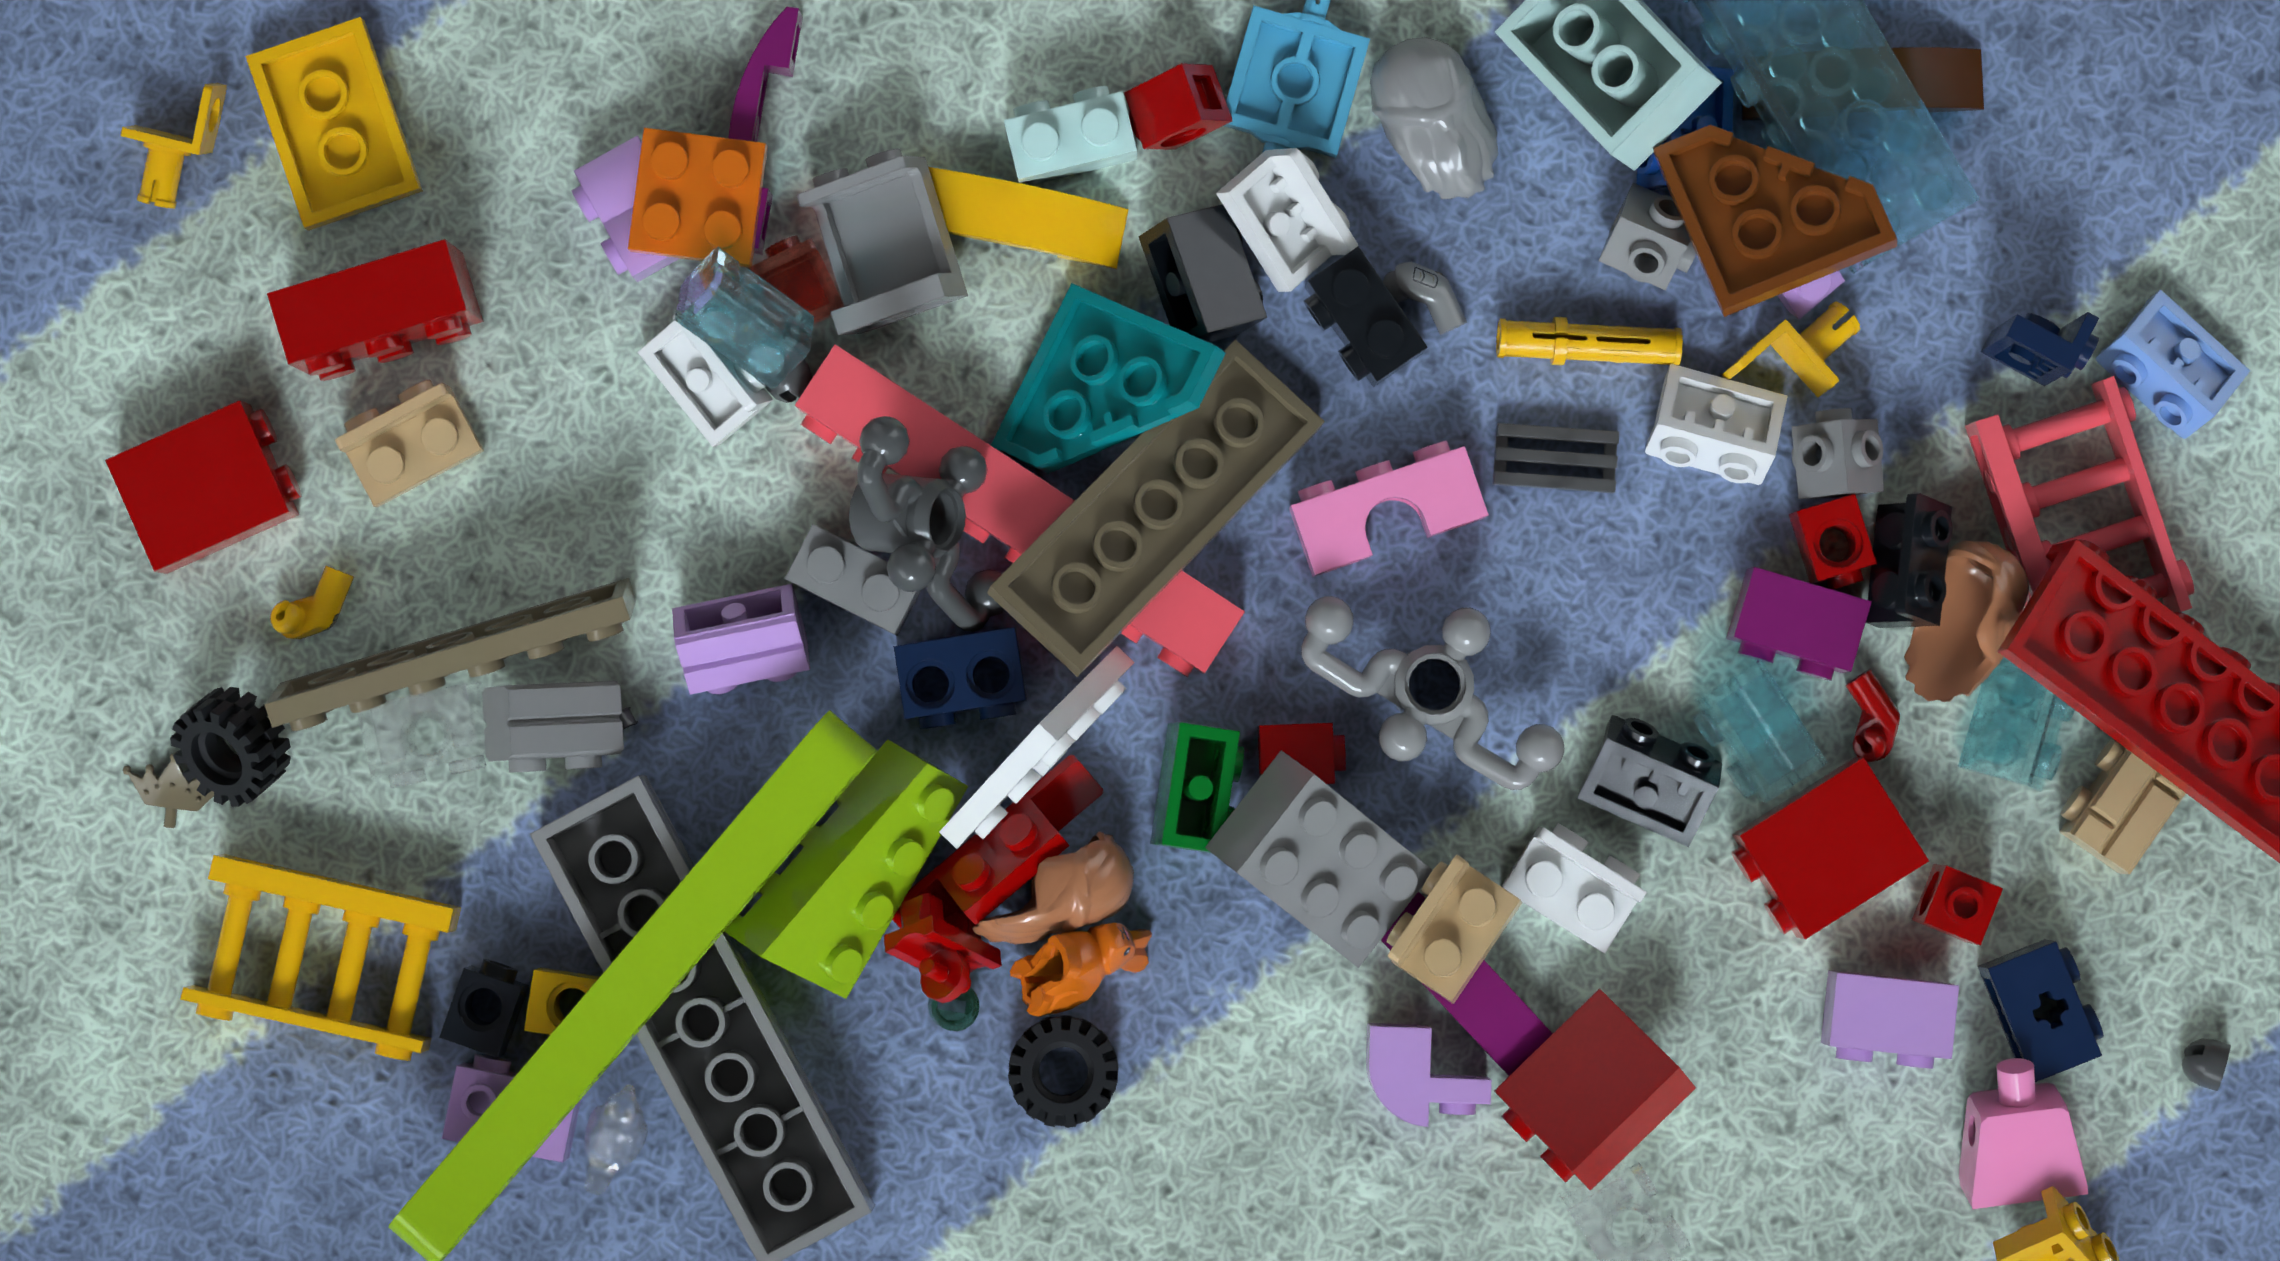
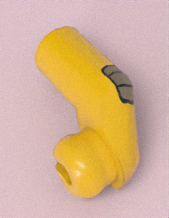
(315, 612)

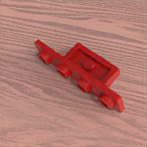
(993, 868)

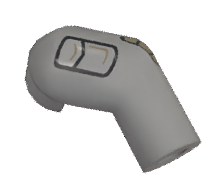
(1427, 287)

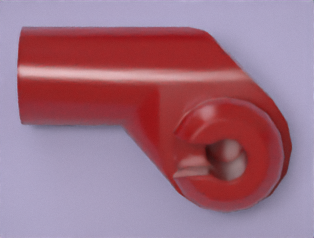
(1878, 719)

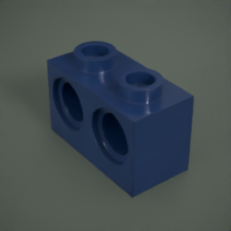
(959, 659)

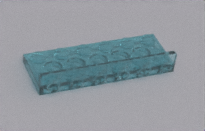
(1840, 101)

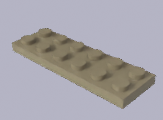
(1154, 511)
(475, 648)

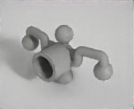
(1388, 674)

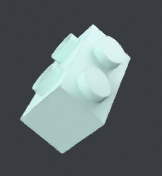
(1070, 137)

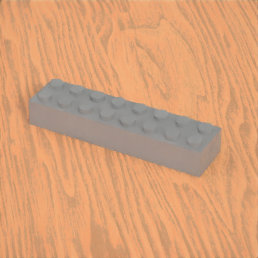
(712, 1035)

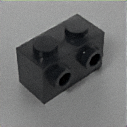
(1203, 274)
(1364, 317)

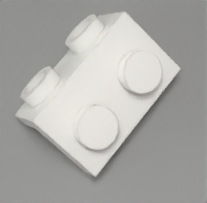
(1286, 216)
(704, 382)

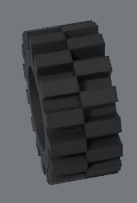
(211, 760)
(1052, 1107)

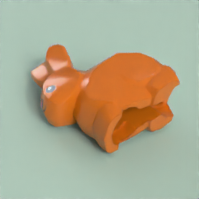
(1075, 963)

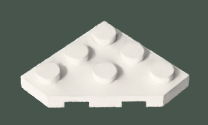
(1040, 749)

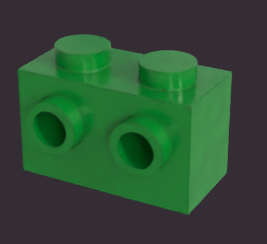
(1195, 785)

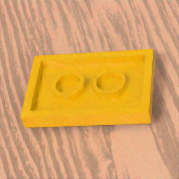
(334, 123)

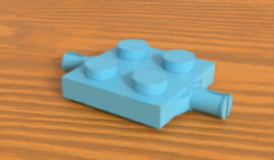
(1296, 79)

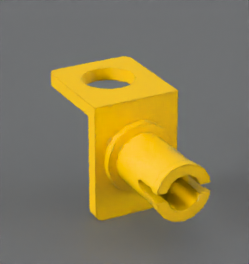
(168, 150)
(1806, 350)

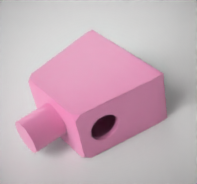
(2018, 1141)

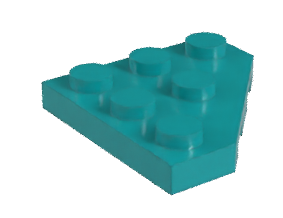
(1102, 381)

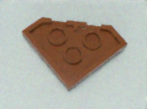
(1767, 216)

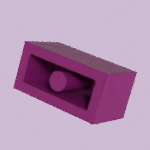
(1798, 622)

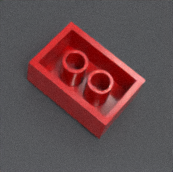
(376, 310)

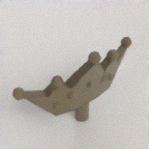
(168, 790)

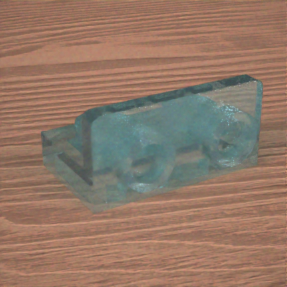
(2015, 729)

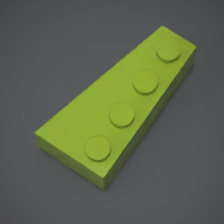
(852, 871)

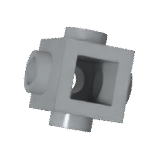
(1648, 239)
(1837, 456)

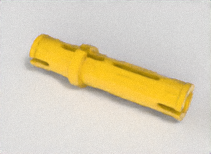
(1586, 342)

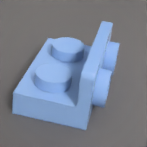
(2173, 365)

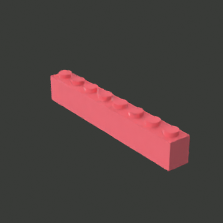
(1010, 505)

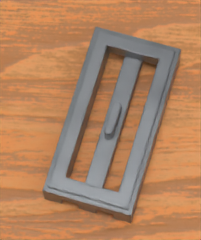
(1607, 461)

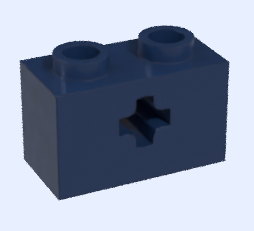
(2014, 989)

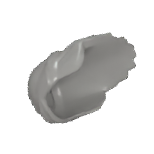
(1435, 116)

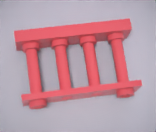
(2018, 502)

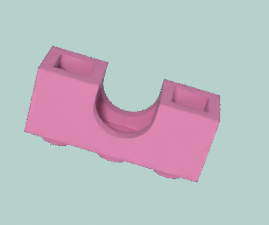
(1436, 486)

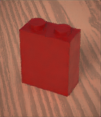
(205, 486)
(1827, 849)
(1593, 1091)

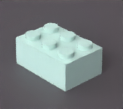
(1611, 69)

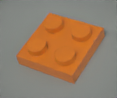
(697, 196)

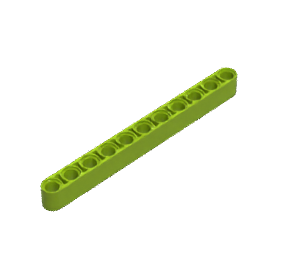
(632, 988)

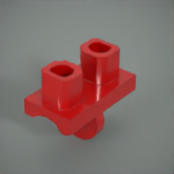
(940, 947)

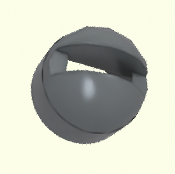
(793, 384)
(2206, 1062)

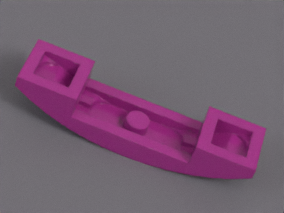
(774, 55)
(1491, 1012)

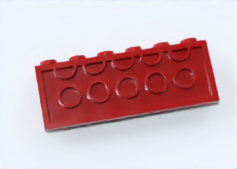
(2155, 686)

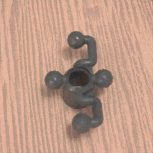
(920, 521)

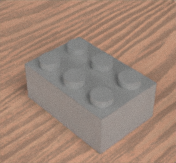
(1319, 858)

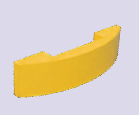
(1030, 217)

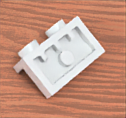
(1717, 425)
(1573, 887)

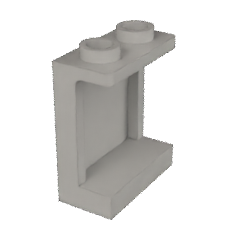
(885, 241)

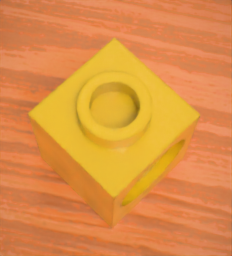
(545, 995)

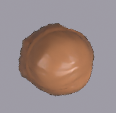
(1980, 607)
(1068, 894)

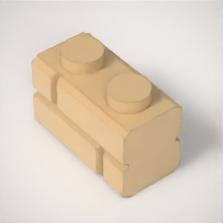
(2120, 809)

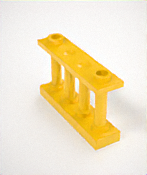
(303, 897)

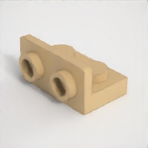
(408, 441)
(1451, 928)

